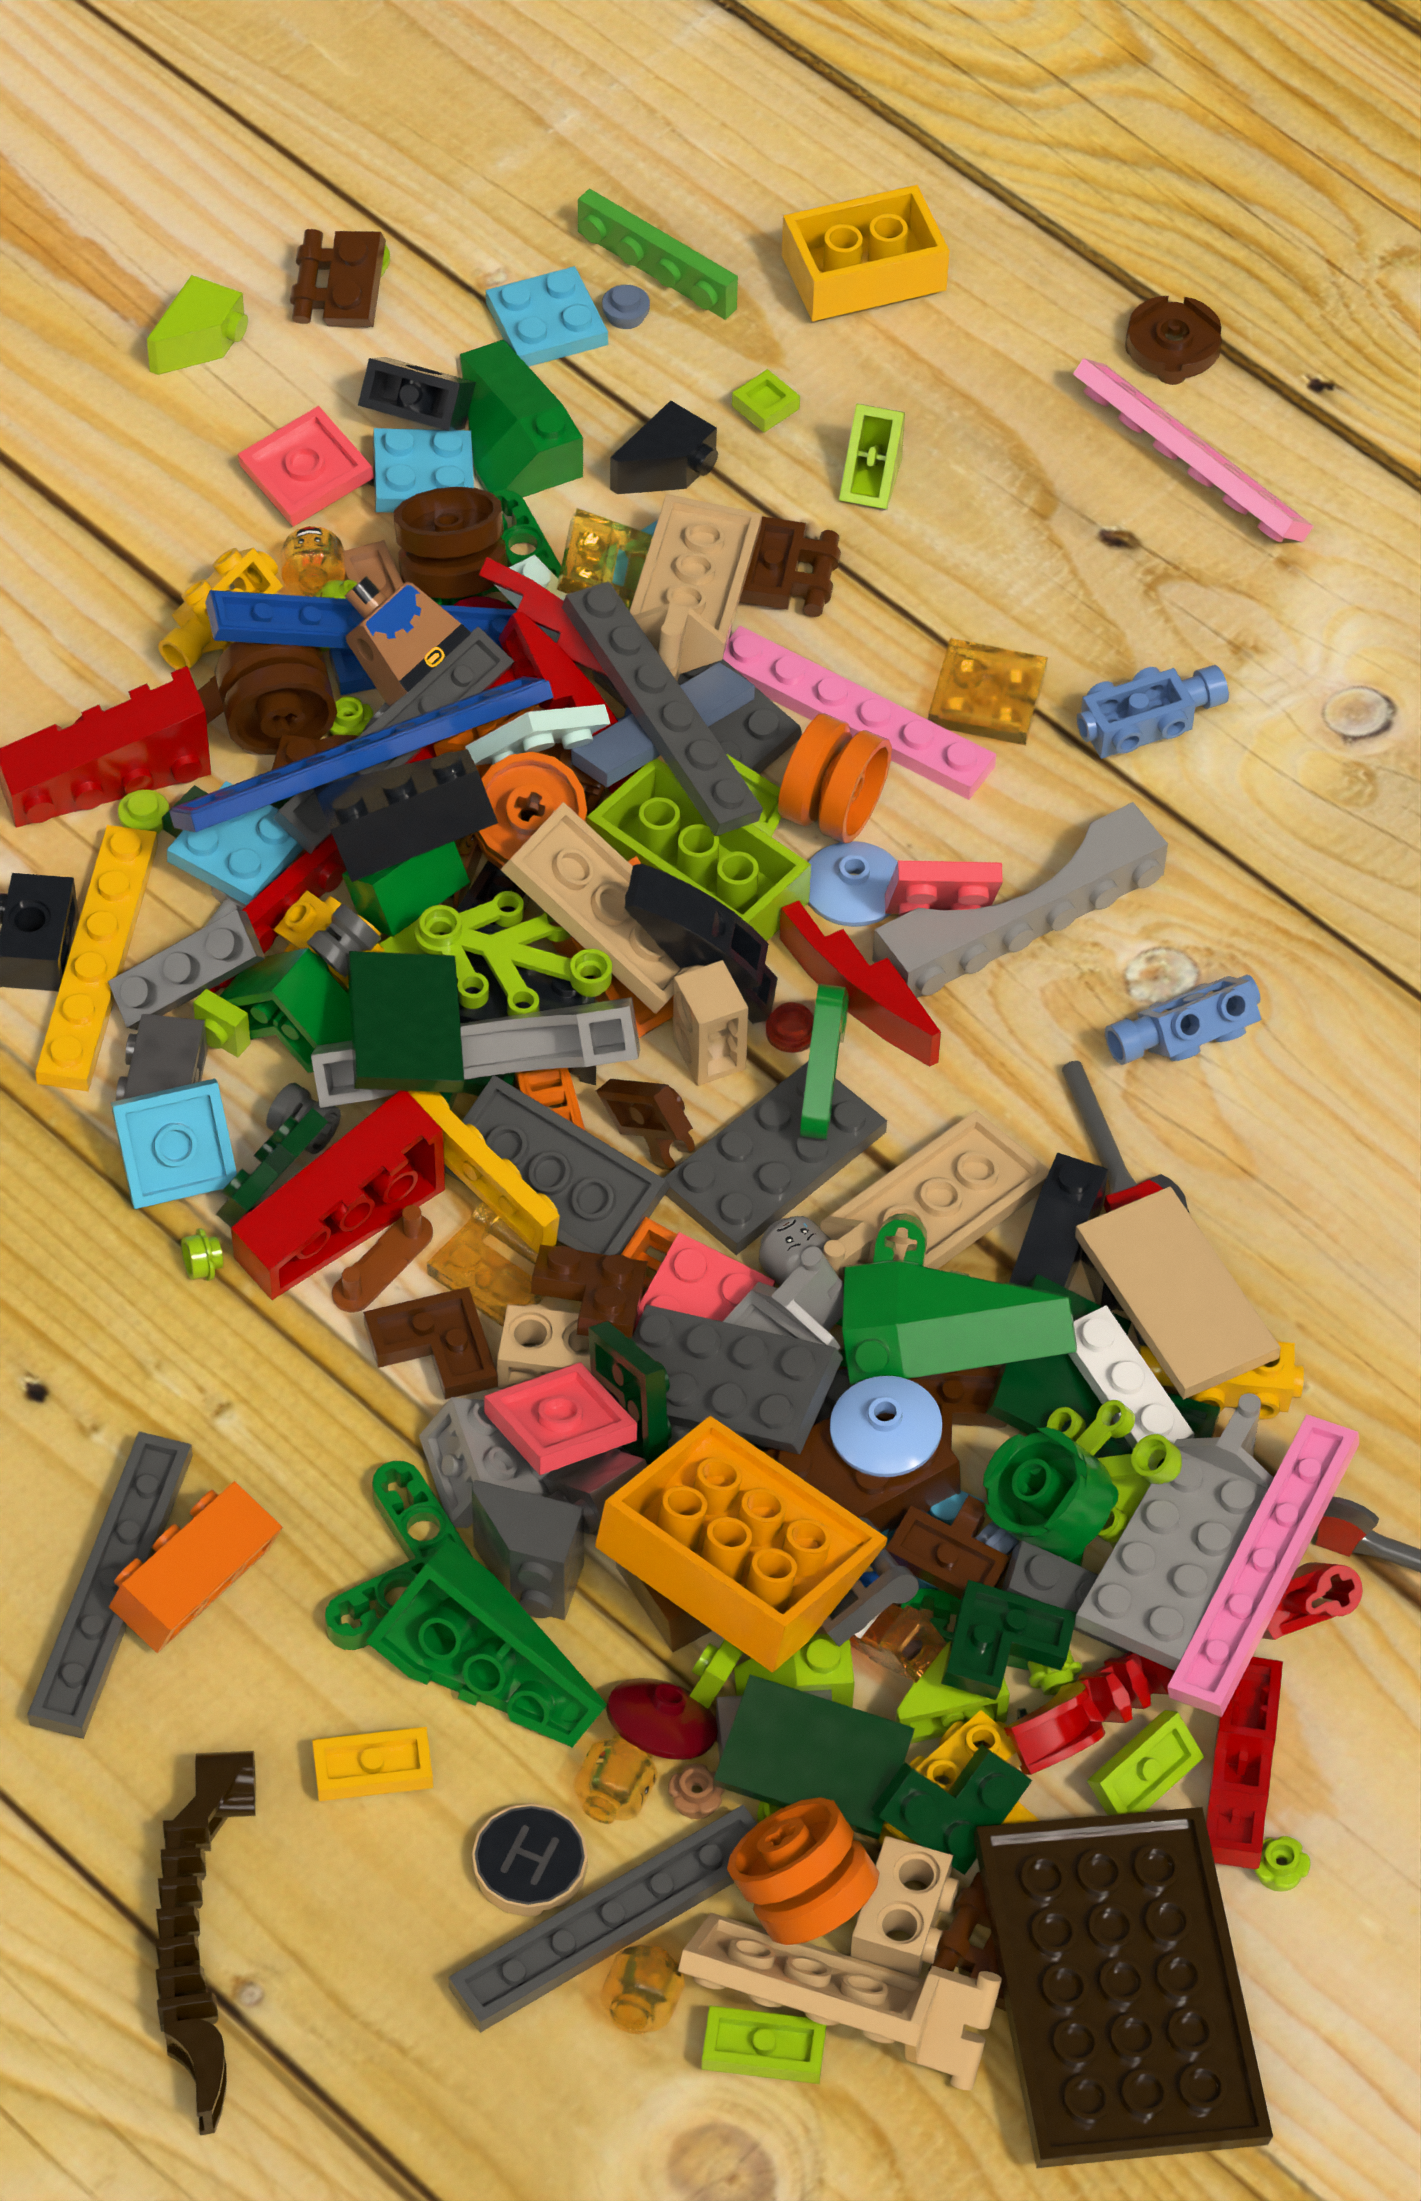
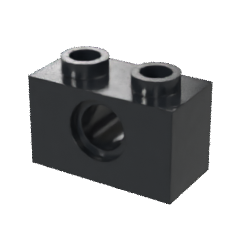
(416, 393)
(36, 931)

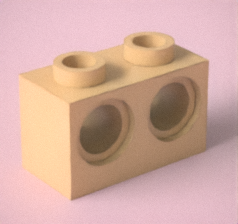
(710, 1022)
(554, 1334)
(906, 1910)

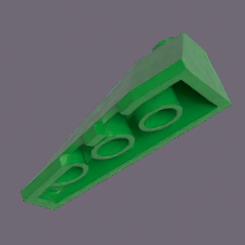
(517, 425)
(936, 1321)
(477, 1640)

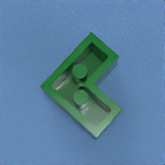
(405, 890)
(295, 1001)

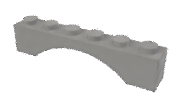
(941, 945)
(509, 1044)

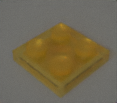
(988, 691)

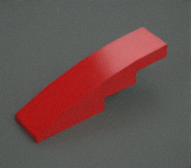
(544, 610)
(542, 658)
(875, 991)
(1244, 1766)

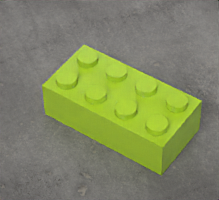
(665, 831)

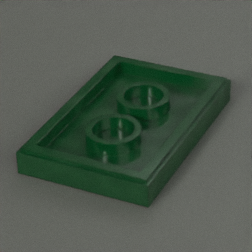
(405, 1022)
(1035, 1388)
(809, 1747)

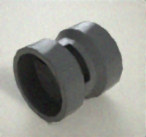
(343, 935)
(297, 1102)

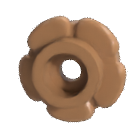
(695, 1804)

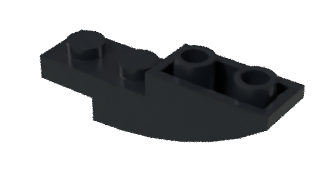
(702, 931)

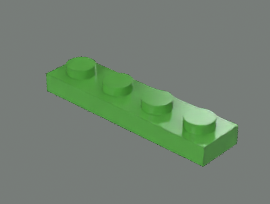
(657, 254)

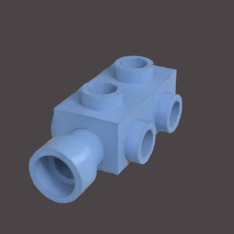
(1147, 708)
(1189, 1021)

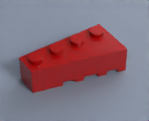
(343, 1196)

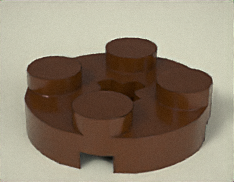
(1169, 358)

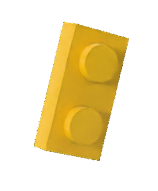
(372, 1763)

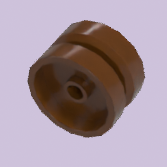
(447, 539)
(274, 693)

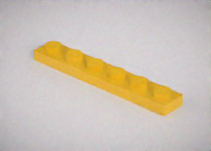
(96, 957)

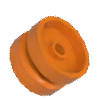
(834, 778)
(524, 784)
(803, 1871)

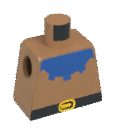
(400, 636)

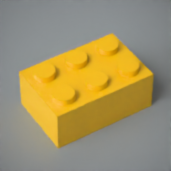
(865, 252)

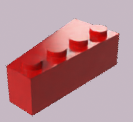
(109, 753)

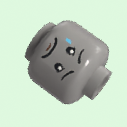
(785, 1243)

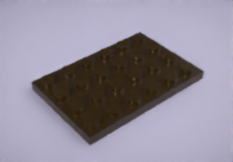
(1121, 1987)

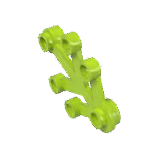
(506, 950)
(1141, 1462)

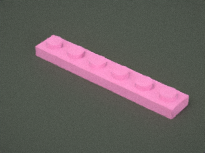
(1205, 462)
(816, 690)
(1263, 1565)

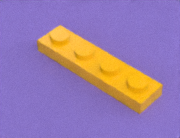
(492, 1178)

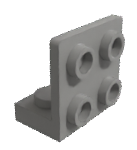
(468, 1447)

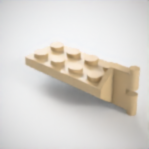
(694, 580)
(953, 1185)
(850, 1991)

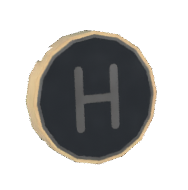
(529, 1859)

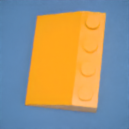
(738, 1542)

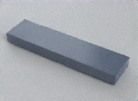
(627, 746)

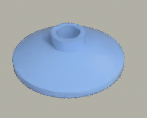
(848, 897)
(886, 1446)

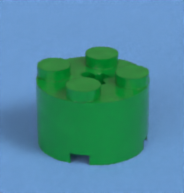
(1049, 1492)

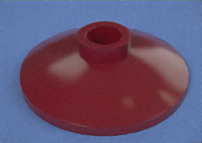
(661, 1719)

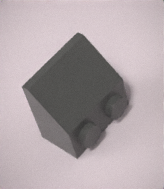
(530, 1546)

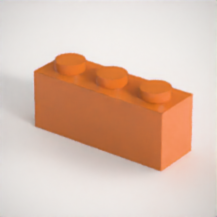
(193, 1565)

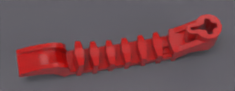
(1108, 1694)

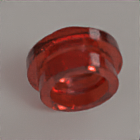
(790, 1027)

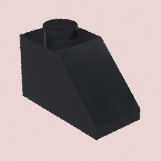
(665, 453)

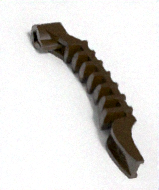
(185, 2009)

